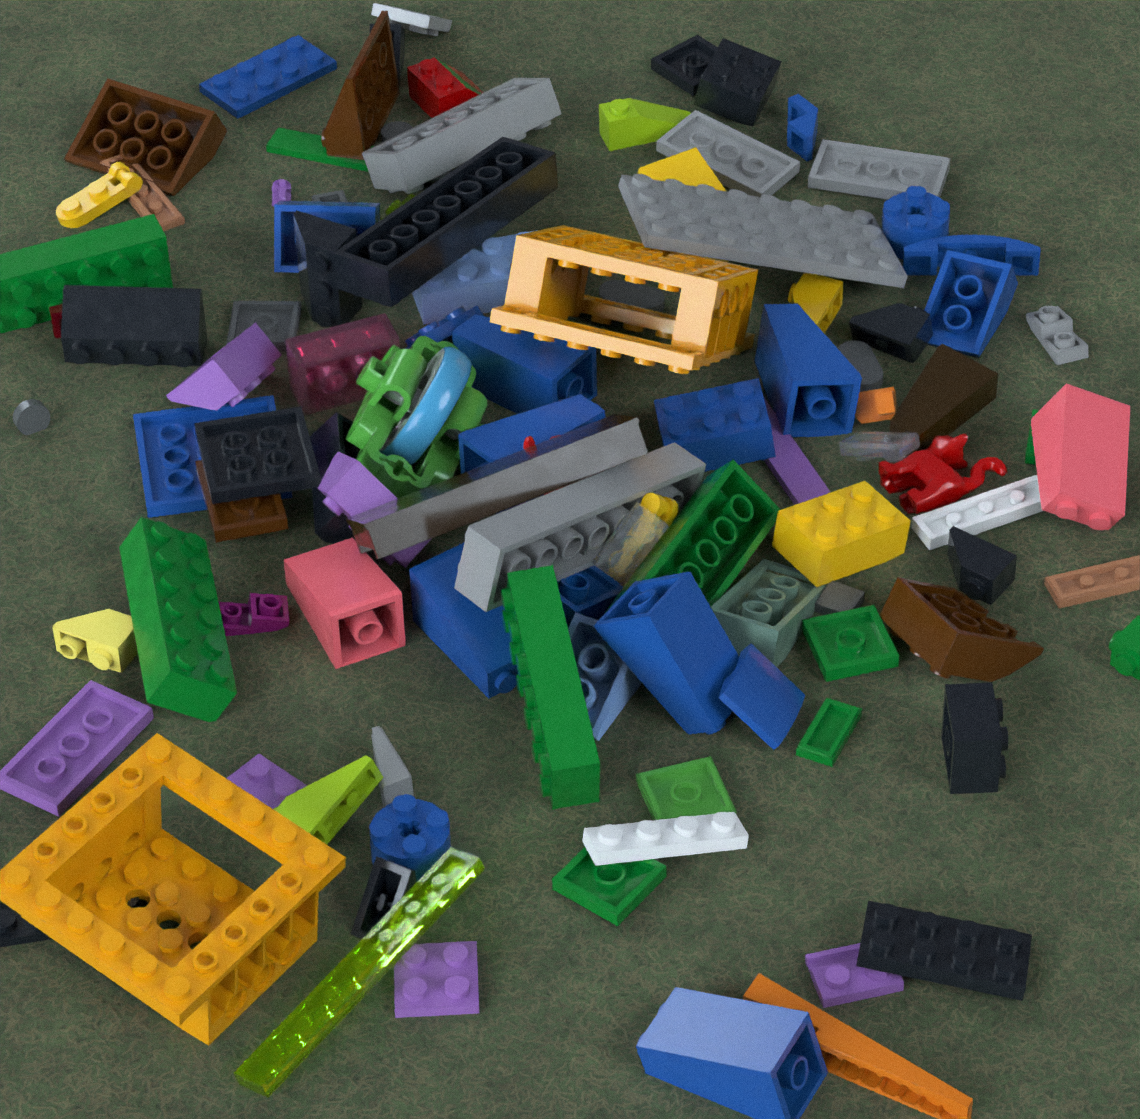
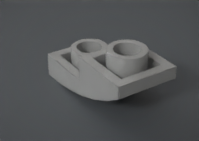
(1056, 334)

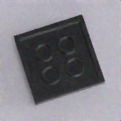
(257, 455)

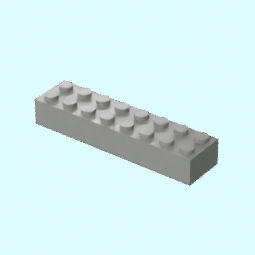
(569, 523)

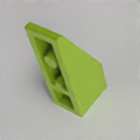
(635, 122)
(332, 800)

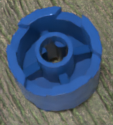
(914, 218)
(410, 833)

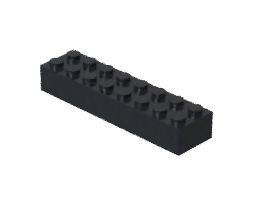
(445, 221)

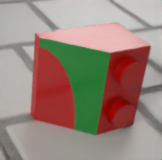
(439, 86)

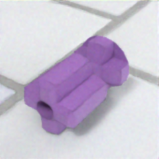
(281, 191)

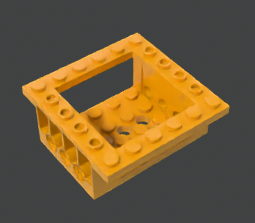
(550, 285)
(114, 849)

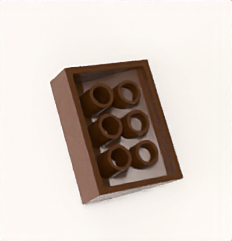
(365, 96)
(161, 134)

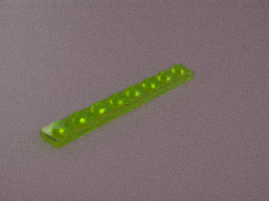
(358, 972)

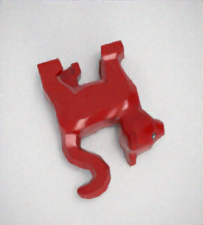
(935, 475)

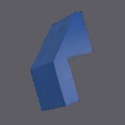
(802, 126)

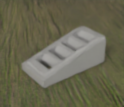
(396, 776)

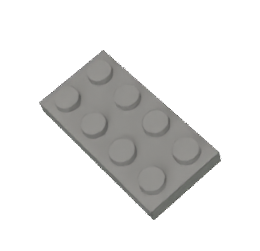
(731, 155)
(875, 170)

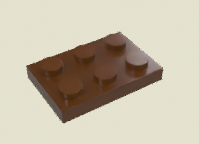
(242, 516)

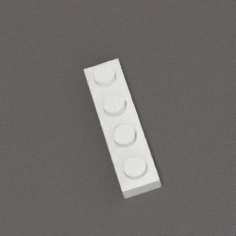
(979, 512)
(665, 838)

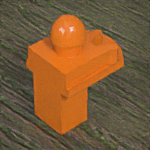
(876, 405)

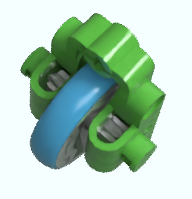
(414, 414)

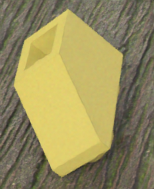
(99, 637)

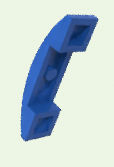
(927, 255)

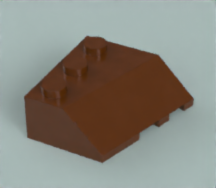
(954, 632)

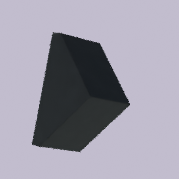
(384, 889)

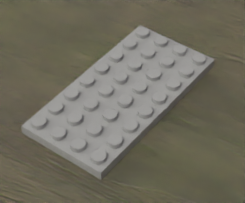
(760, 230)

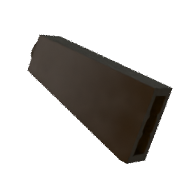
(944, 396)

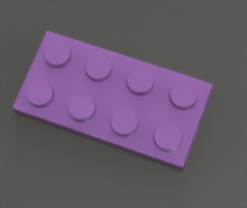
(74, 747)

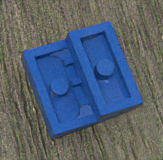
(762, 696)

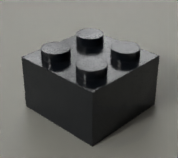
(737, 83)
(973, 738)

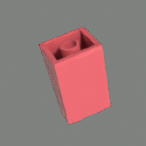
(1082, 456)
(347, 602)

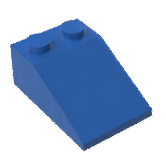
(969, 301)

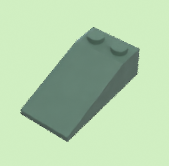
(767, 609)

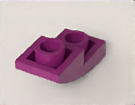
(260, 615)

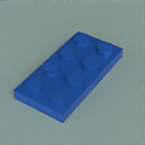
(267, 76)

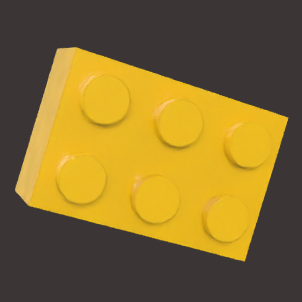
(840, 533)

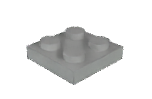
(413, 20)

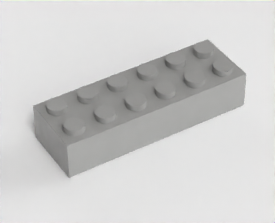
(461, 133)

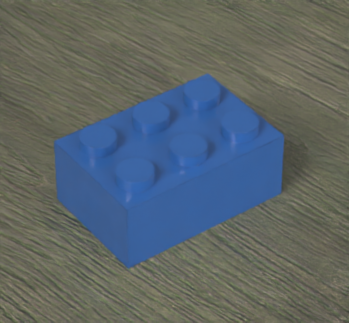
(351, 214)
(718, 424)

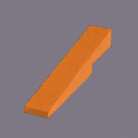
(866, 1061)

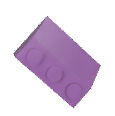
(229, 372)
(354, 490)

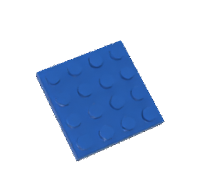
(170, 450)

